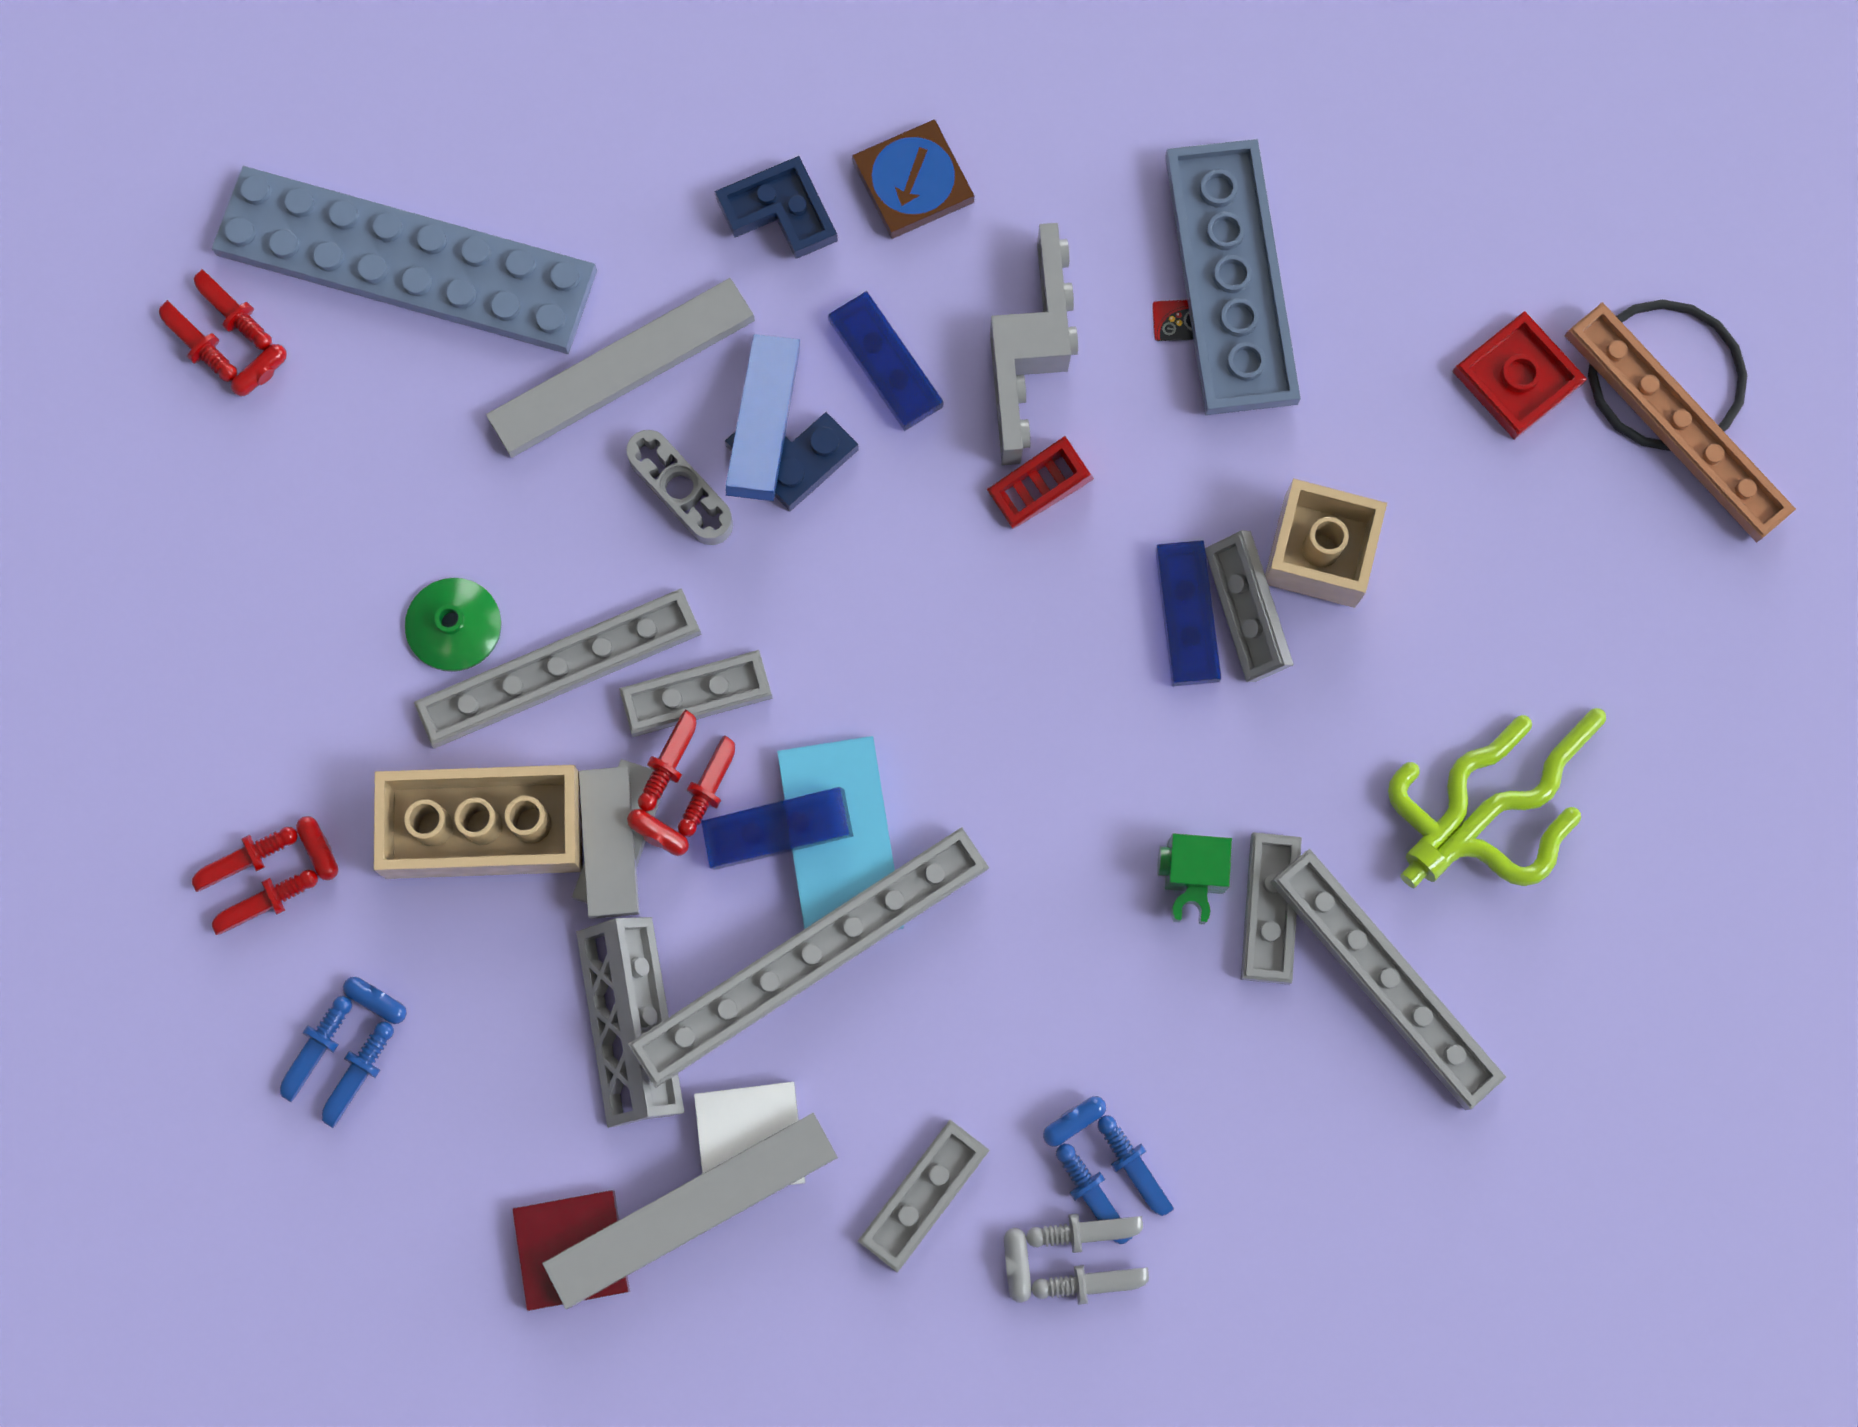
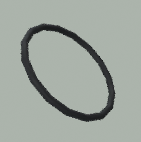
(1704, 317)

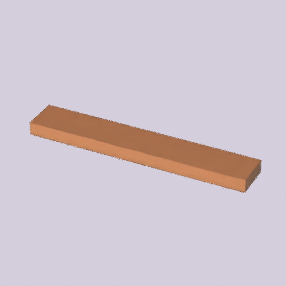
(1680, 422)

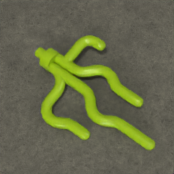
(1446, 841)

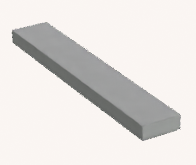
(620, 367)
(557, 668)
(1388, 980)
(689, 1211)

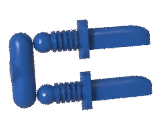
(361, 1065)
(1129, 1158)

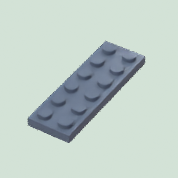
(1232, 277)

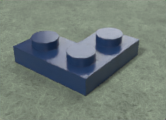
(780, 195)
(810, 459)

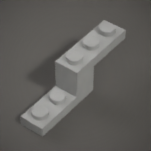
(1032, 343)

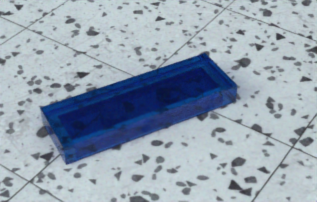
(885, 360)
(1188, 613)
(777, 828)

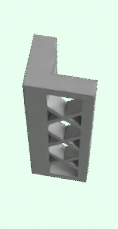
(639, 1005)

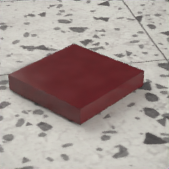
(554, 1227)

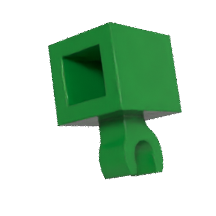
(1197, 867)

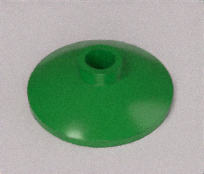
(464, 643)

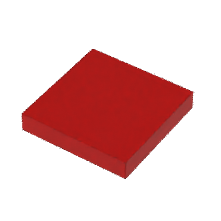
(1519, 375)

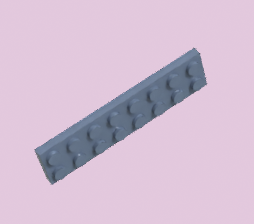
(405, 259)

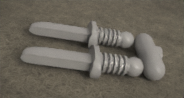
(1083, 1283)

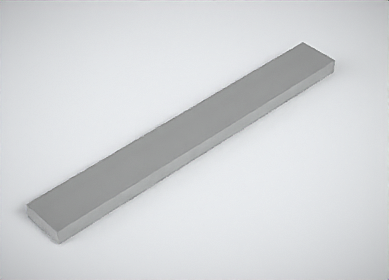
(807, 957)

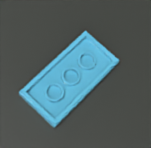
(842, 868)

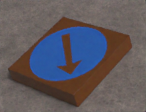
(913, 178)

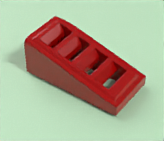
(1046, 458)

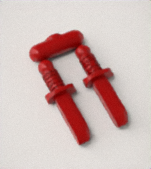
(237, 317)
(665, 770)
(251, 854)

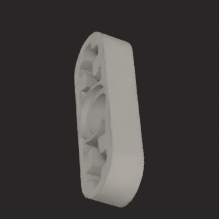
(648, 470)

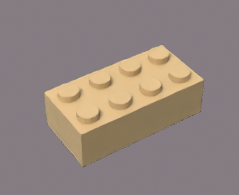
(477, 821)

